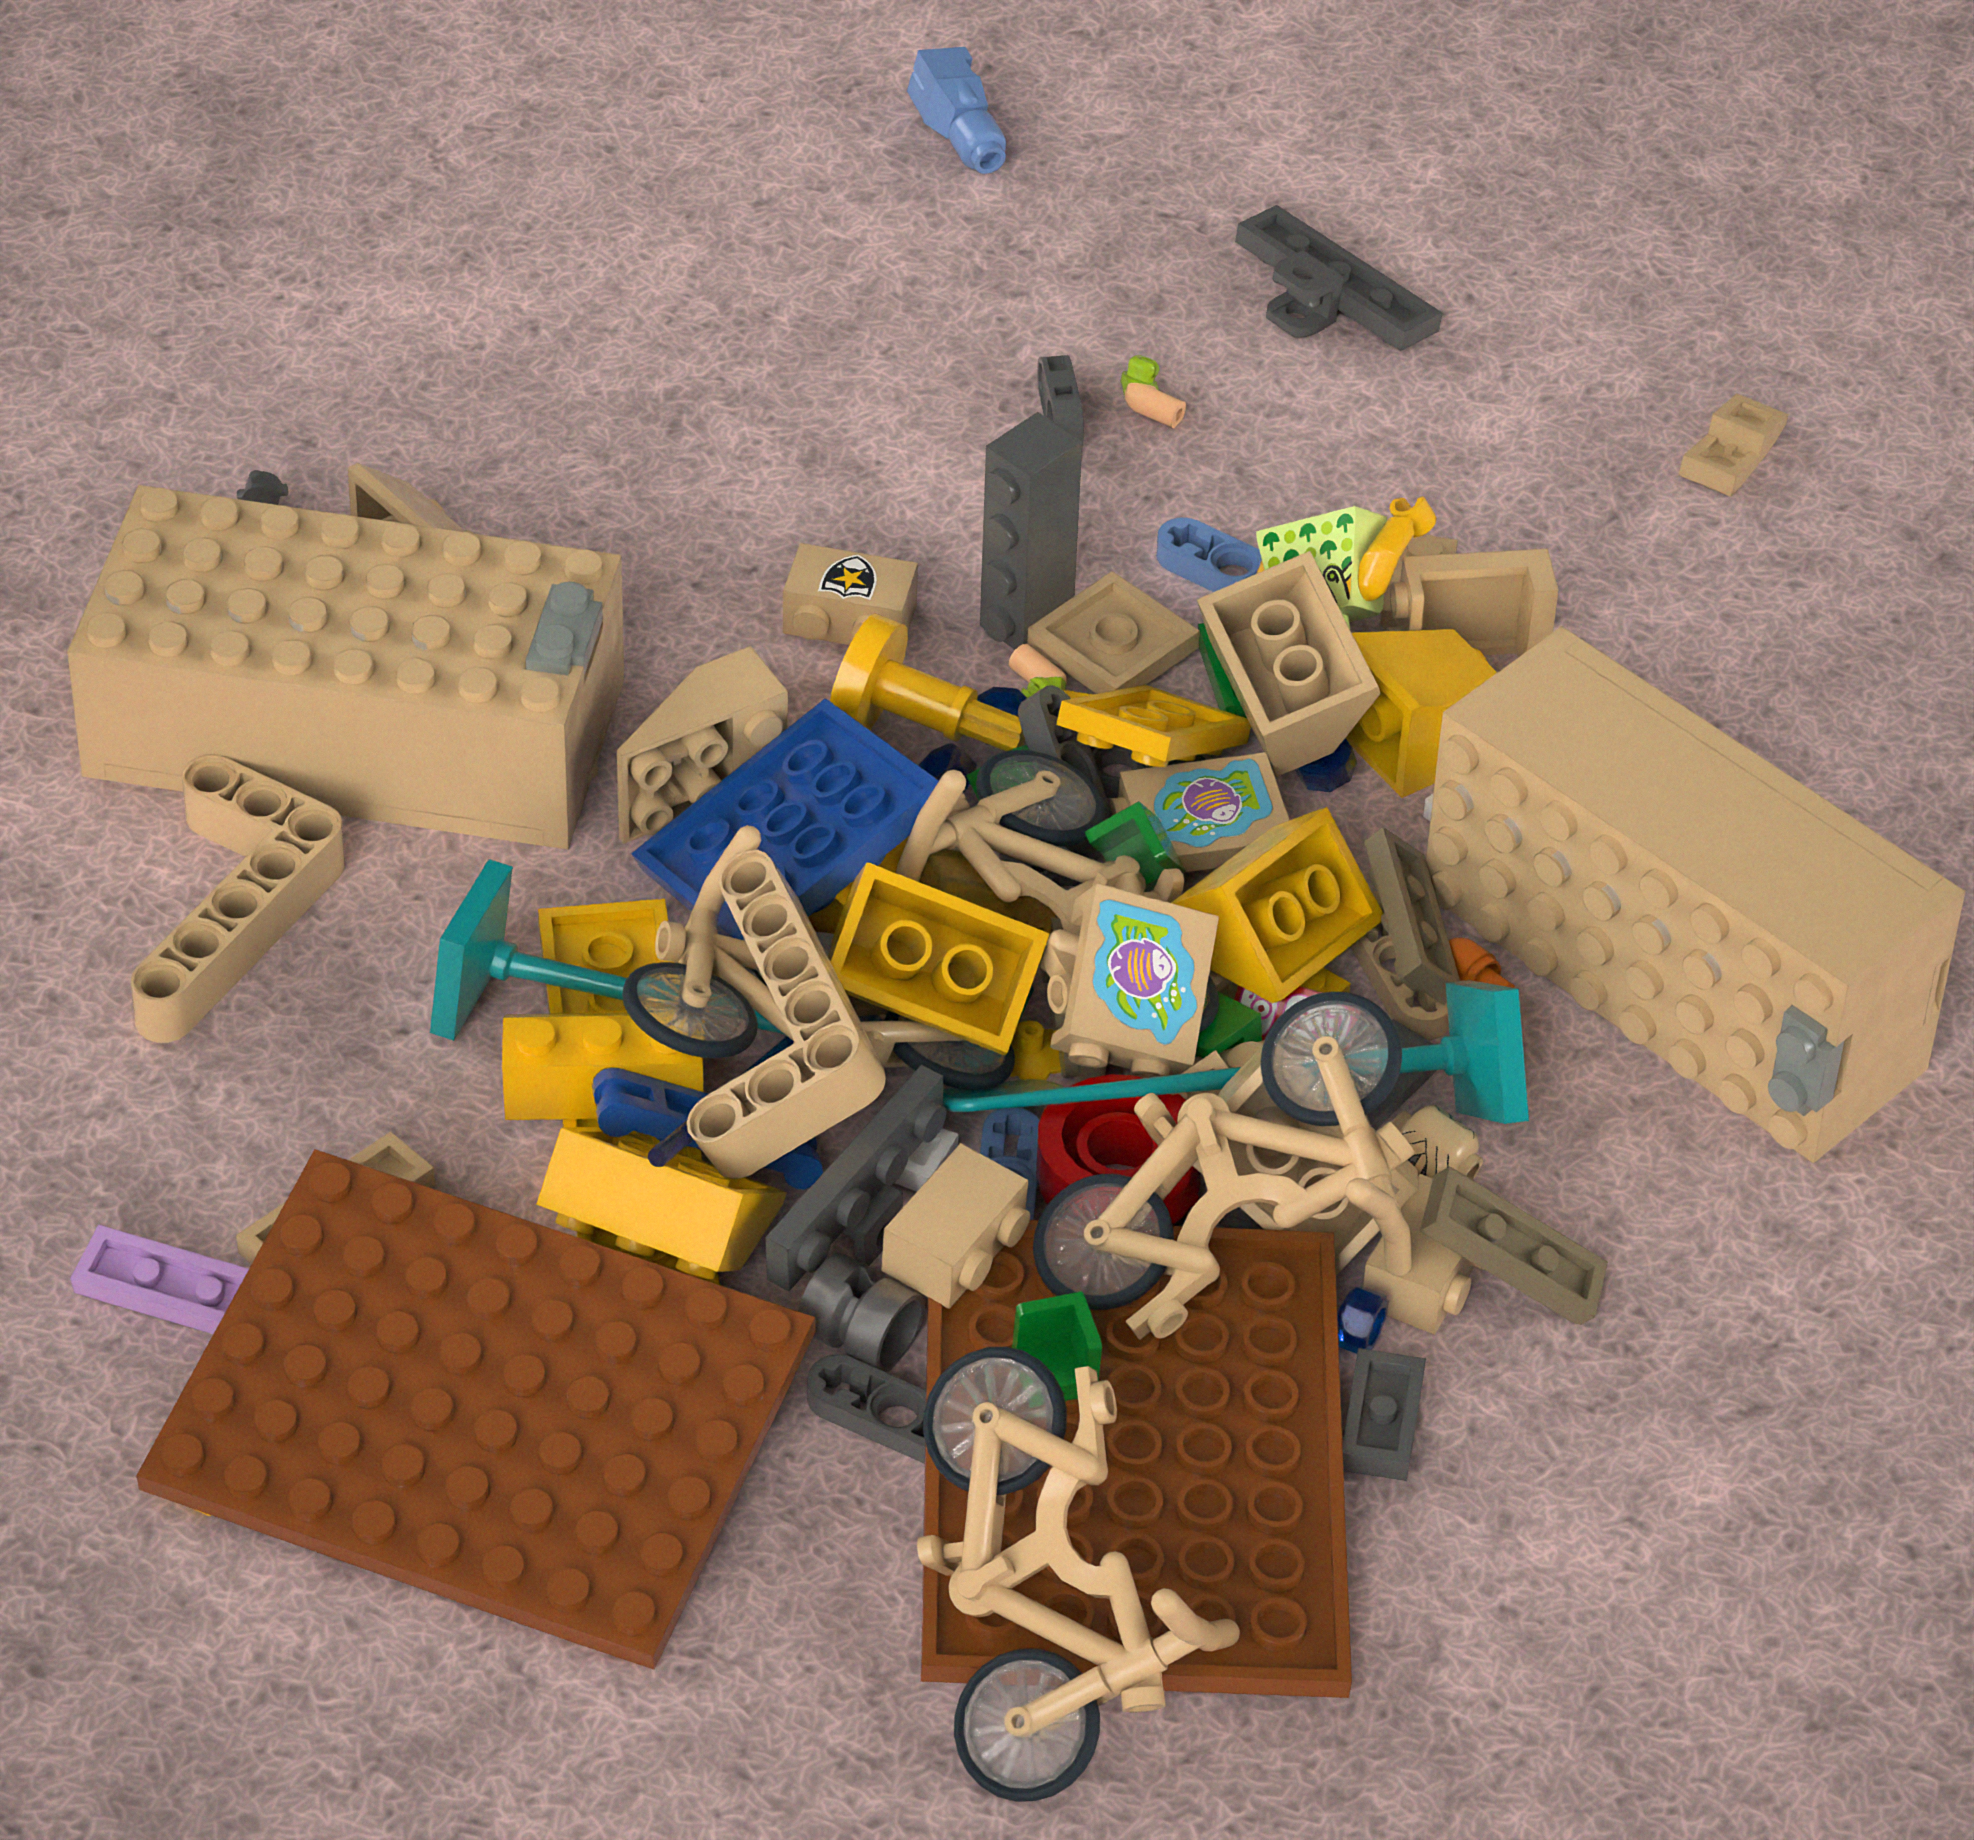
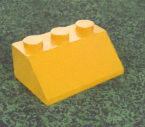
(1285, 906)
(935, 957)
(556, 1056)
(670, 1208)

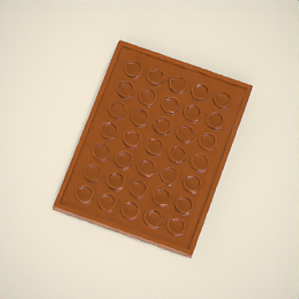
(480, 1407)
(1213, 1480)

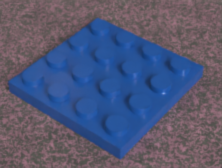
(819, 796)

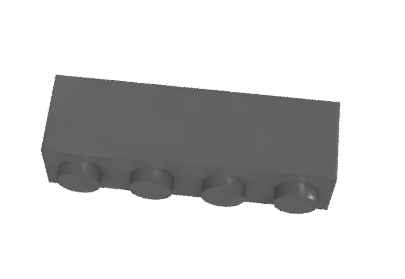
(1029, 527)

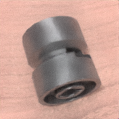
(869, 1316)

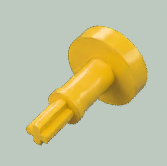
(877, 680)

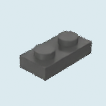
(1382, 1414)

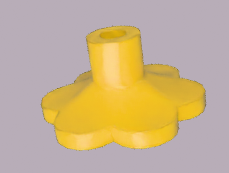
(1033, 1052)

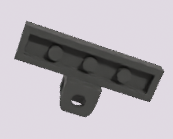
(1329, 279)
(856, 1188)

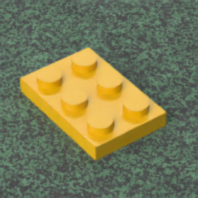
(1152, 724)

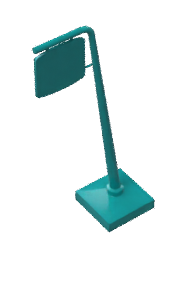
(476, 951)
(1480, 1054)

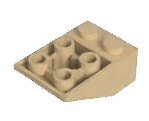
(697, 739)

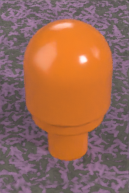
(1476, 963)

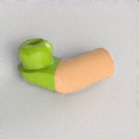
(1144, 395)
(1036, 670)

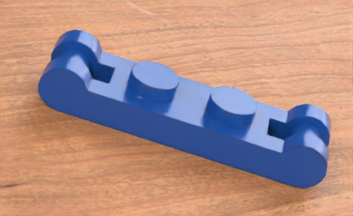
(657, 1108)

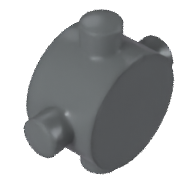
(263, 488)

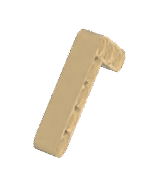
(289, 862)
(829, 1066)

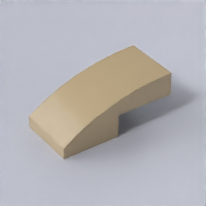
(1735, 444)

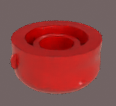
(1086, 1135)

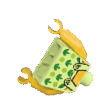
(1352, 549)

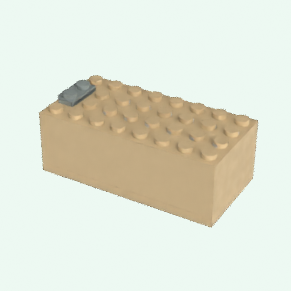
(352, 662)
(1690, 892)

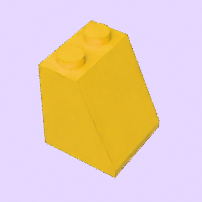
(1417, 680)

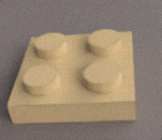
(1113, 636)

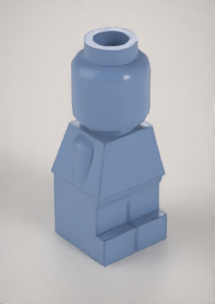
(956, 106)

